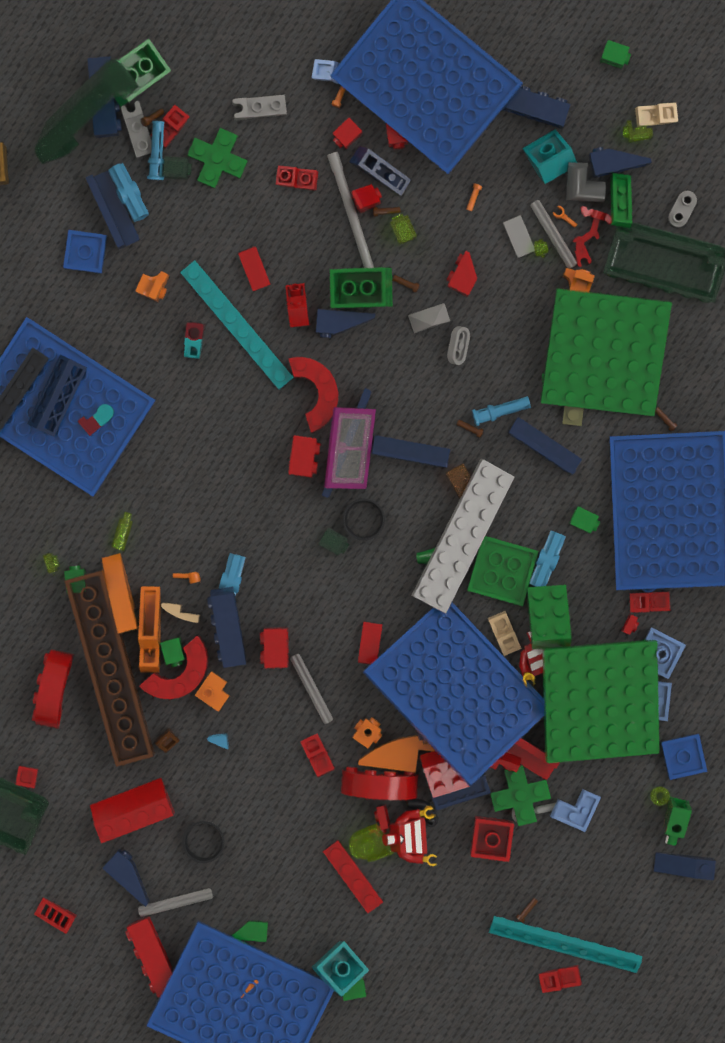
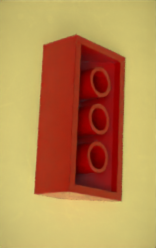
(131, 810)

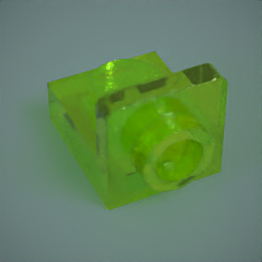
(640, 133)

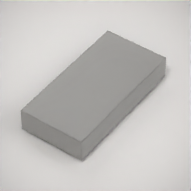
(519, 236)

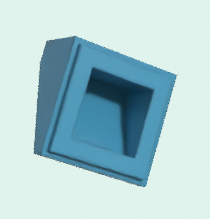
(220, 740)

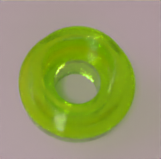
(540, 248)
(666, 796)

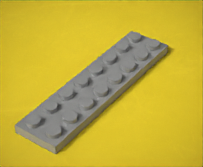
(463, 536)

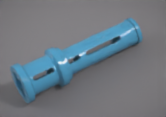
(156, 161)
(493, 412)

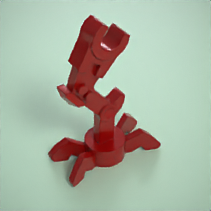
(581, 251)

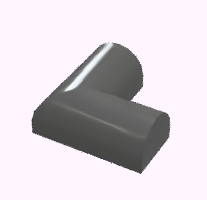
(581, 190)

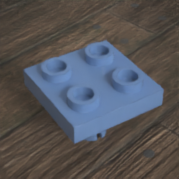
(667, 652)

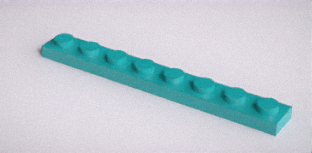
(237, 325)
(565, 944)

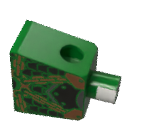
(676, 819)

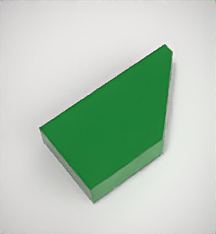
(252, 931)

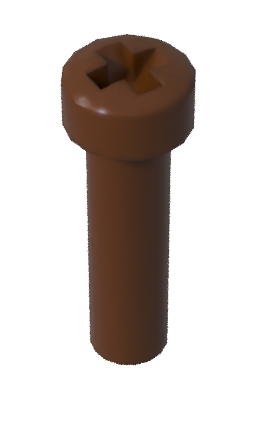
(145, 121)
(378, 211)
(414, 287)
(666, 420)
(478, 432)
(525, 912)

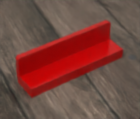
(532, 758)

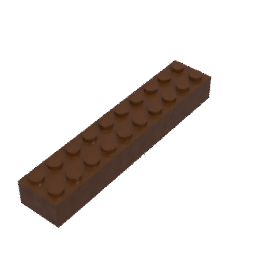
(110, 670)

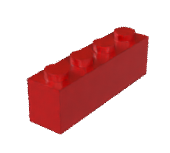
(151, 952)

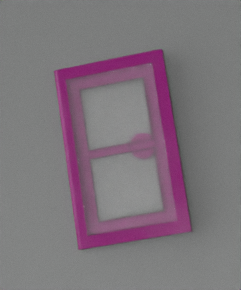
(350, 448)

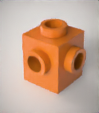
(367, 739)

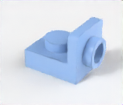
(323, 69)

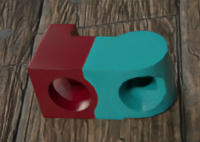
(193, 339)
(98, 420)

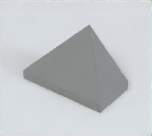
(429, 318)

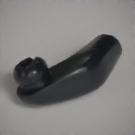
(421, 804)

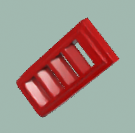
(71, 916)

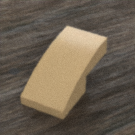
(656, 114)
(175, 609)
(504, 633)

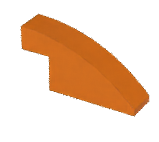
(119, 593)
(150, 629)
(396, 754)

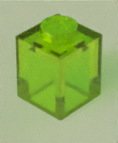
(402, 229)

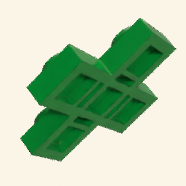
(217, 158)
(520, 796)

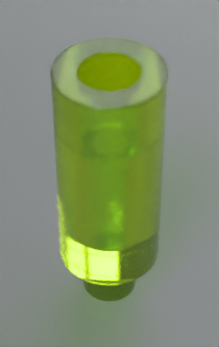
(122, 532)

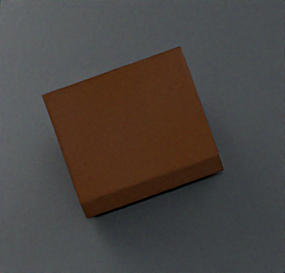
(166, 740)

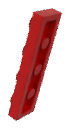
(353, 876)

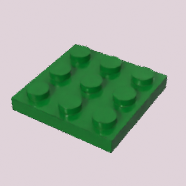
(502, 570)

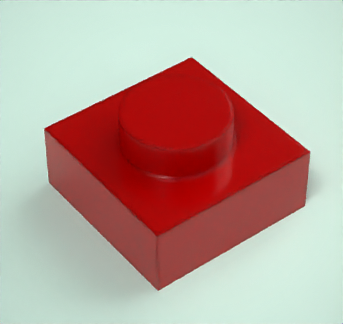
(630, 625)
(27, 776)

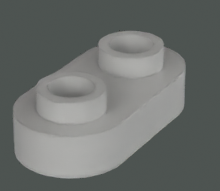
(682, 208)
(458, 345)

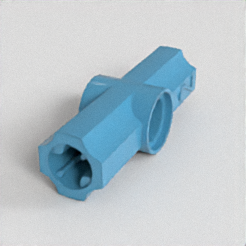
(128, 192)
(547, 559)
(233, 572)

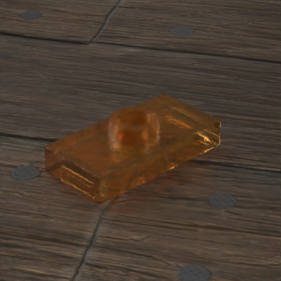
(459, 478)

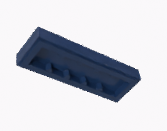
(477, 789)

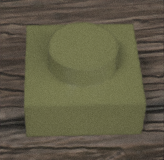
(572, 416)

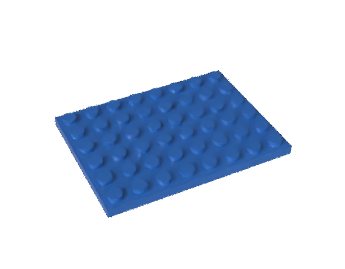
(426, 80)
(72, 452)
(669, 510)
(457, 691)
(207, 986)

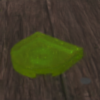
(368, 844)

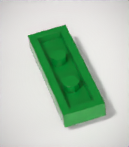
(621, 200)

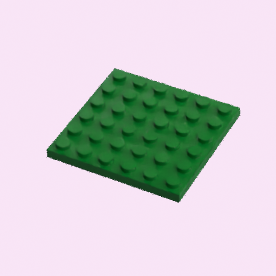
(605, 352)
(601, 701)

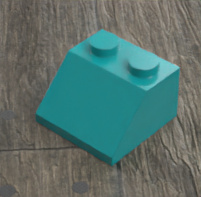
(549, 156)
(340, 968)

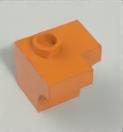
(579, 280)
(153, 286)
(212, 691)

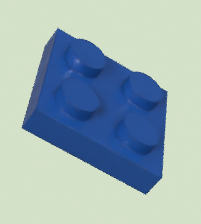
(85, 251)
(684, 756)

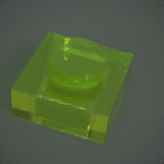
(51, 562)

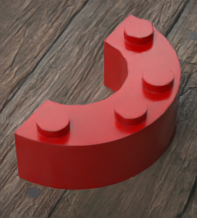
(326, 386)
(185, 683)
(52, 688)
(379, 786)

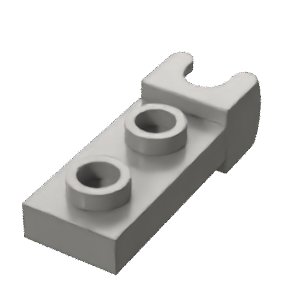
(260, 107)
(138, 133)

